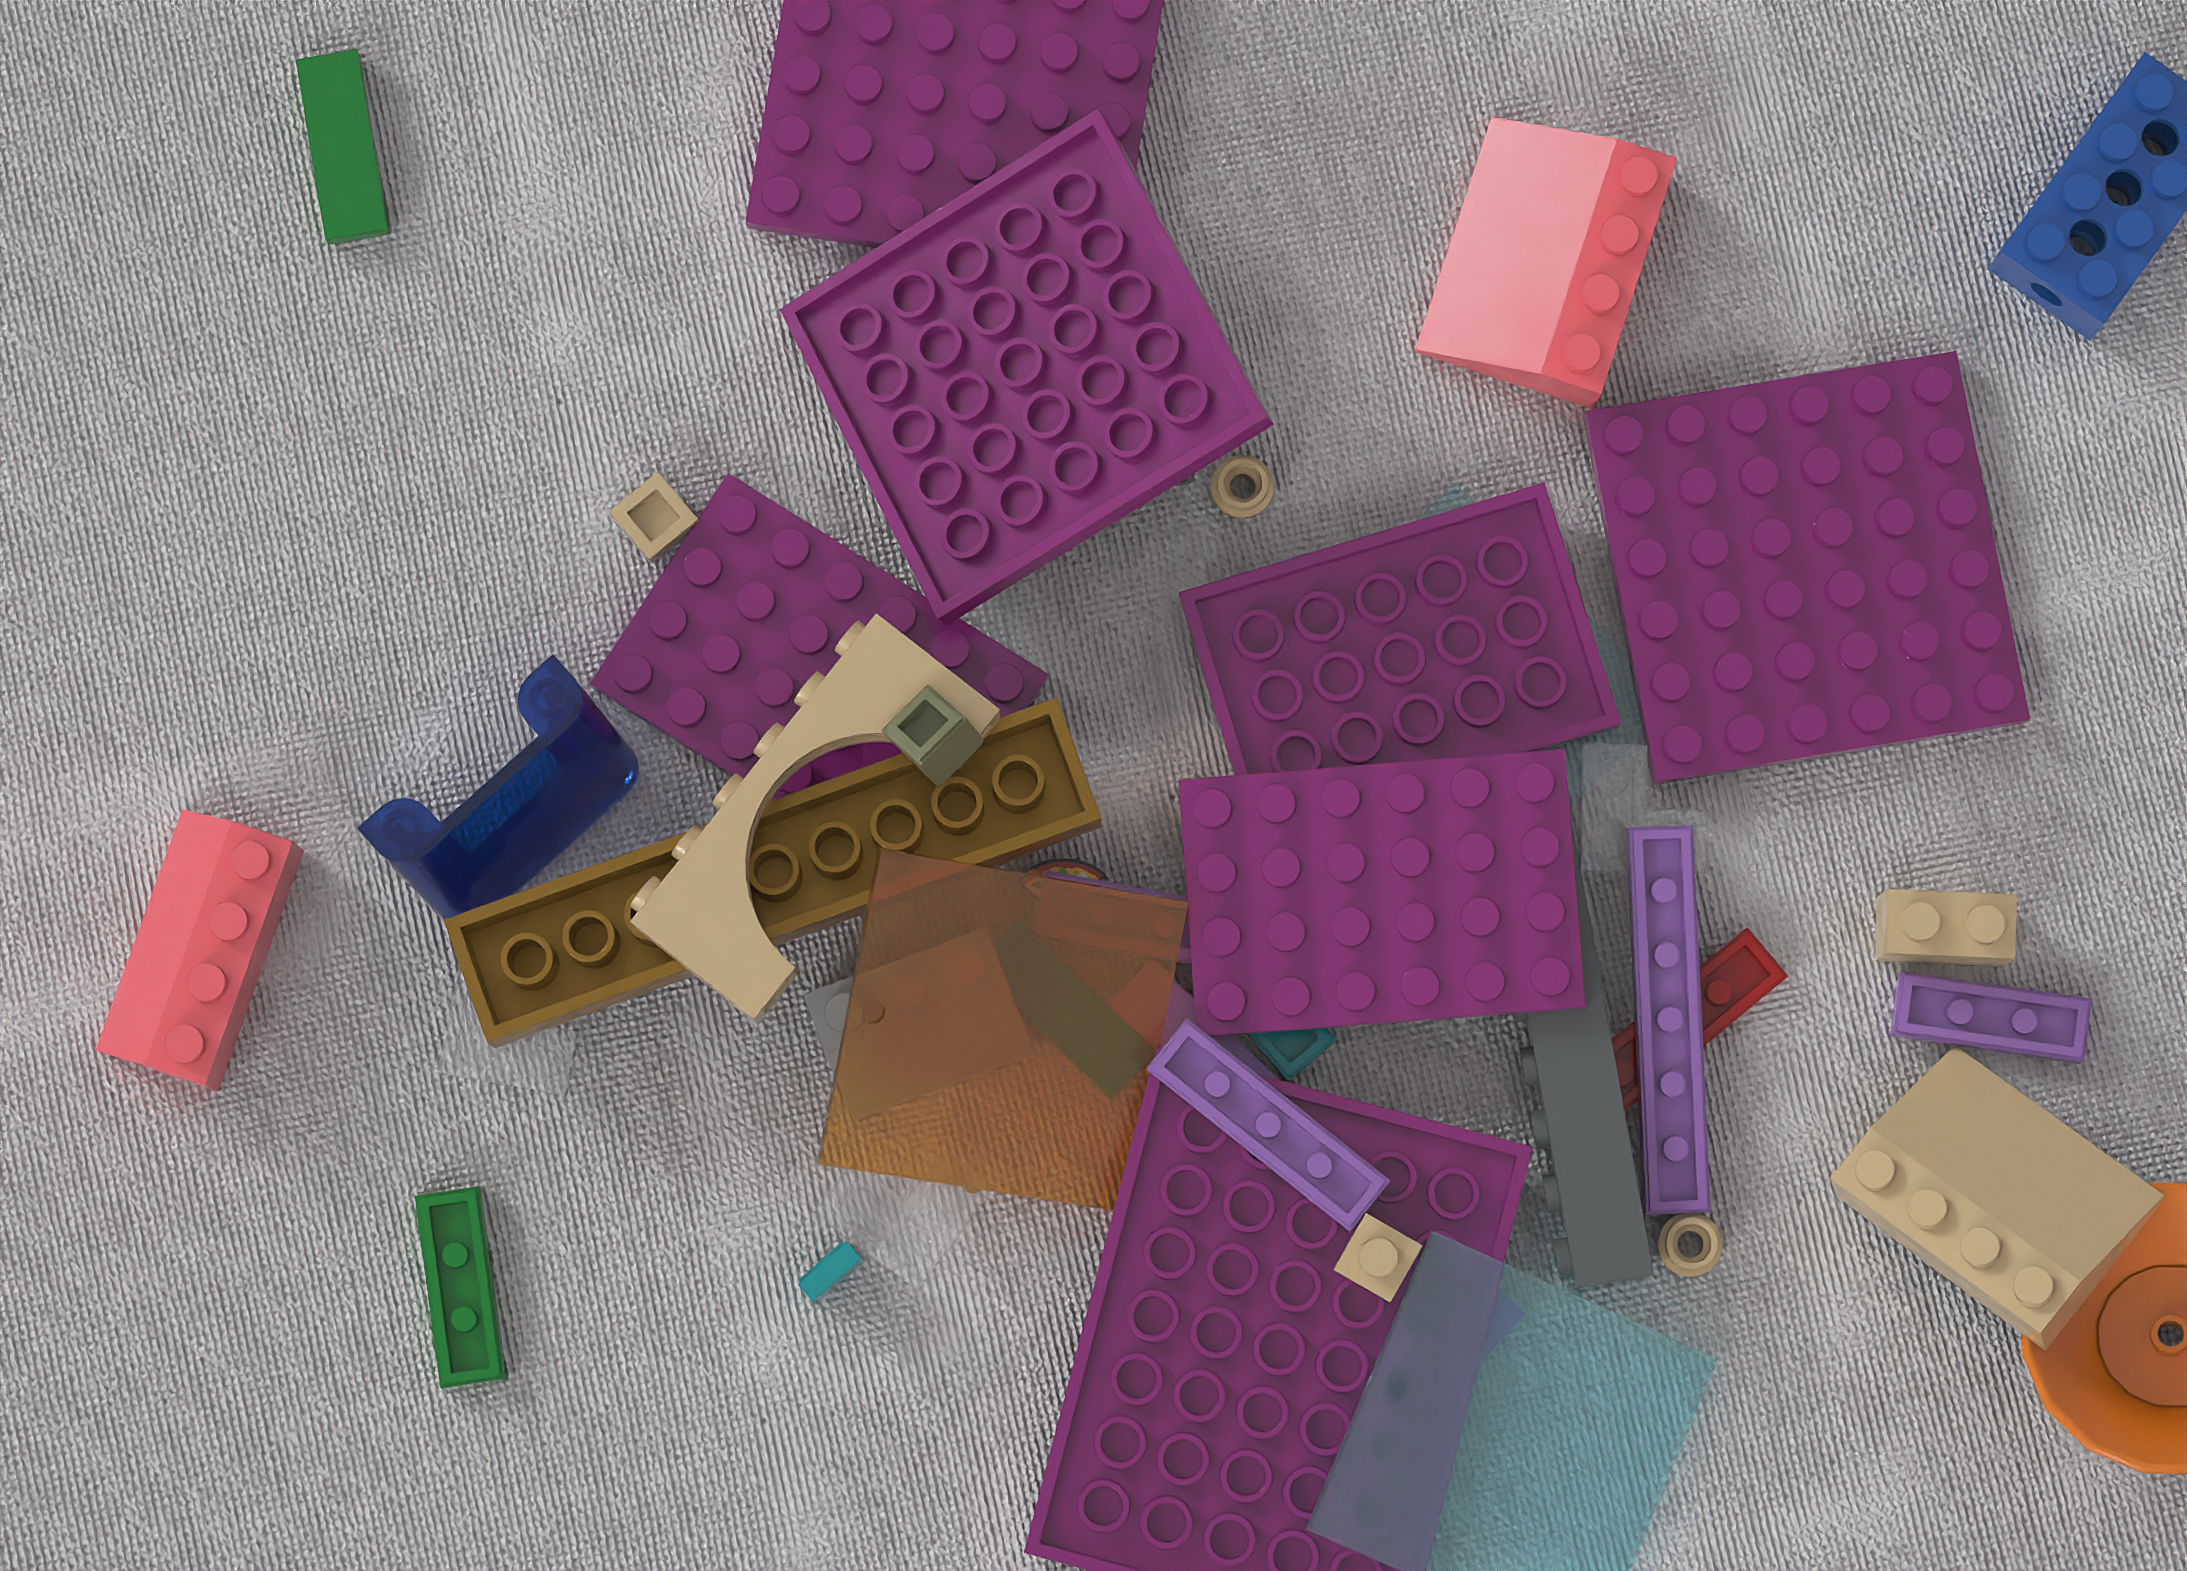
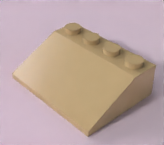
(1996, 1195)

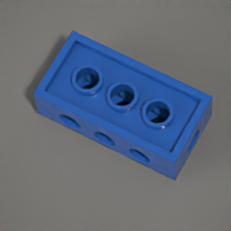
(2075, 204)

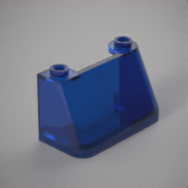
(522, 812)

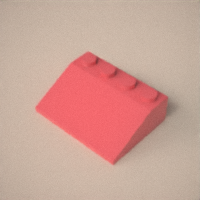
(1546, 258)

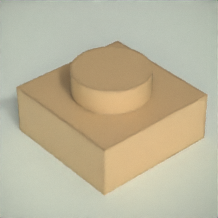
(654, 517)
(1377, 1257)

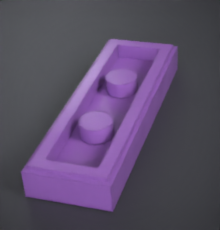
(1990, 1017)

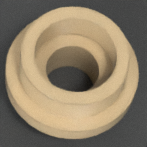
(1242, 467)
(1709, 1238)

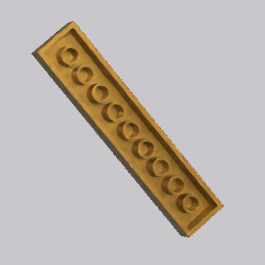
(811, 866)

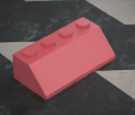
(200, 948)

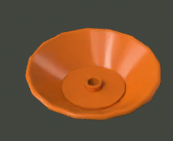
(2109, 1370)

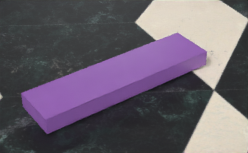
(1268, 1125)

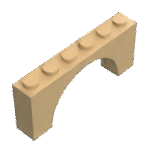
(705, 902)

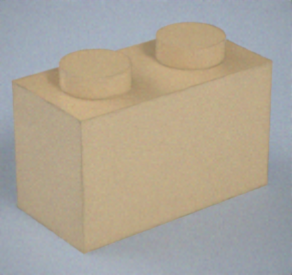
(1946, 927)

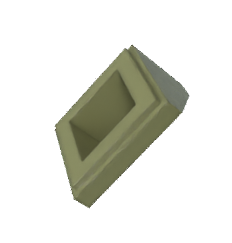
(933, 735)

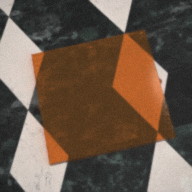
(1000, 1029)

